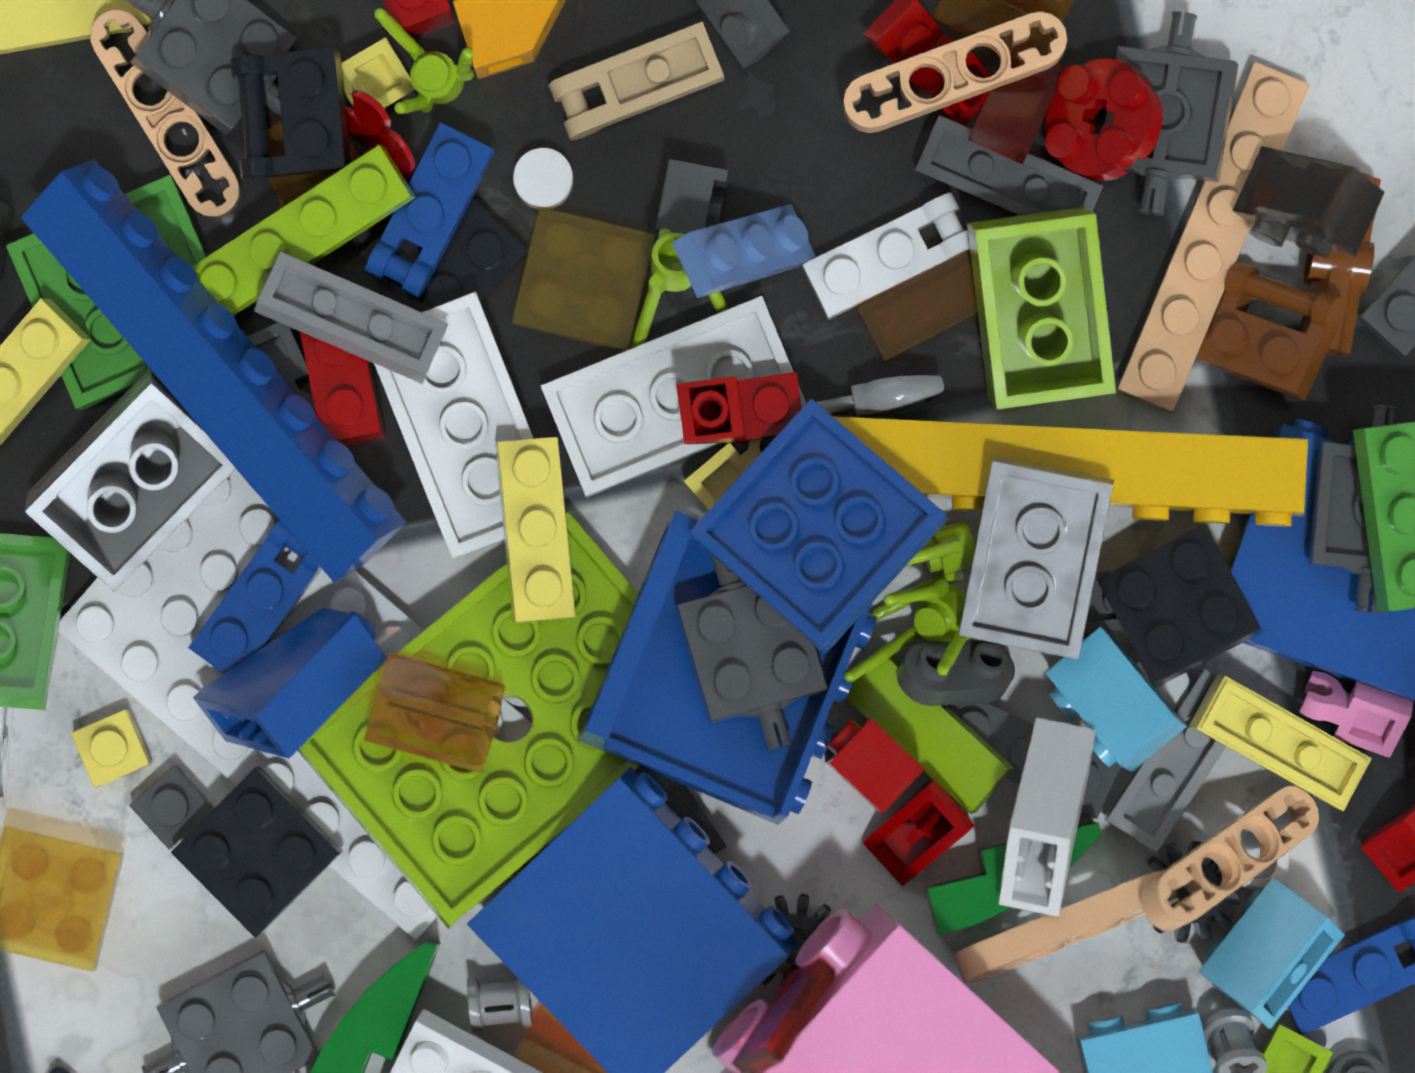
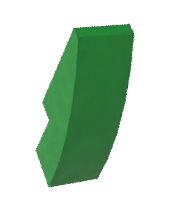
(977, 897)
(379, 1016)

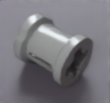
(498, 1004)
(1236, 1044)

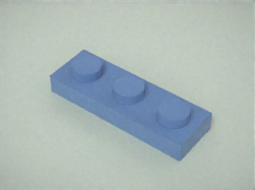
(744, 250)

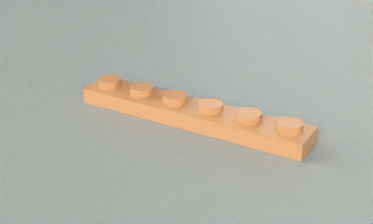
(1209, 244)

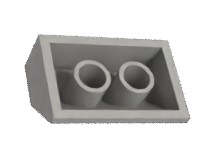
(128, 482)

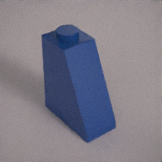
(293, 683)

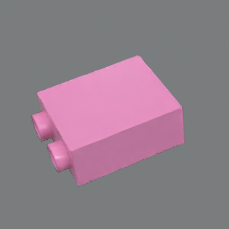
(888, 1011)

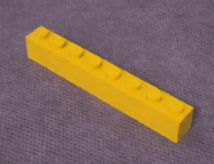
(1148, 468)

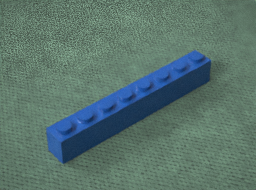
(213, 369)

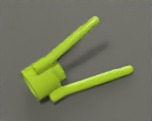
(432, 73)
(666, 275)
(947, 551)
(936, 620)

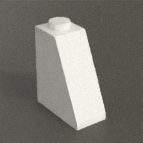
(1046, 817)

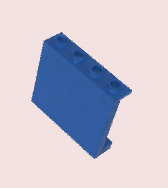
(1310, 608)
(654, 710)
(634, 930)

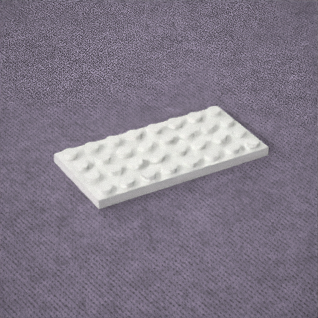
(154, 616)

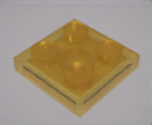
(583, 279)
(55, 897)

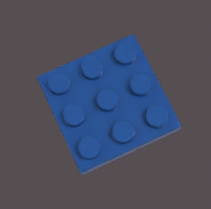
(818, 526)

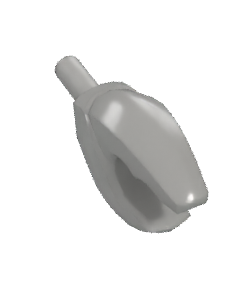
(886, 395)

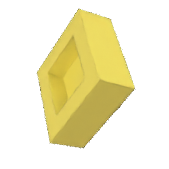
(377, 73)
(111, 748)

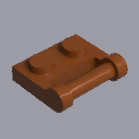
(1266, 350)

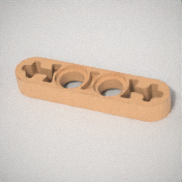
(951, 64)
(160, 117)
(1228, 853)
(1054, 933)

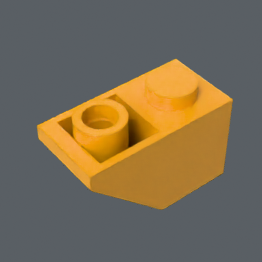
(505, 31)

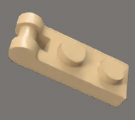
(638, 80)

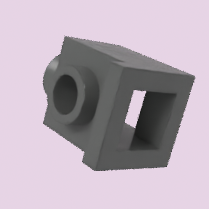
(689, 198)

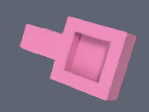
(1363, 718)

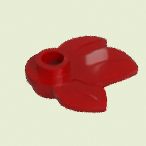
(372, 127)

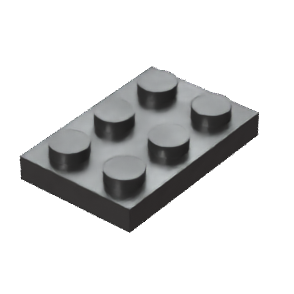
(1036, 557)

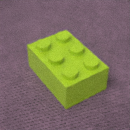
(1041, 307)

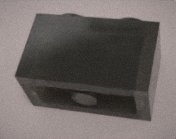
(1307, 202)

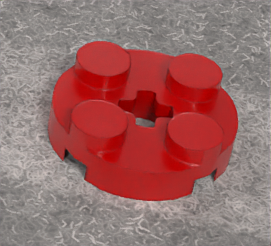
(1072, 114)

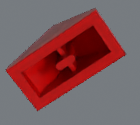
(918, 832)

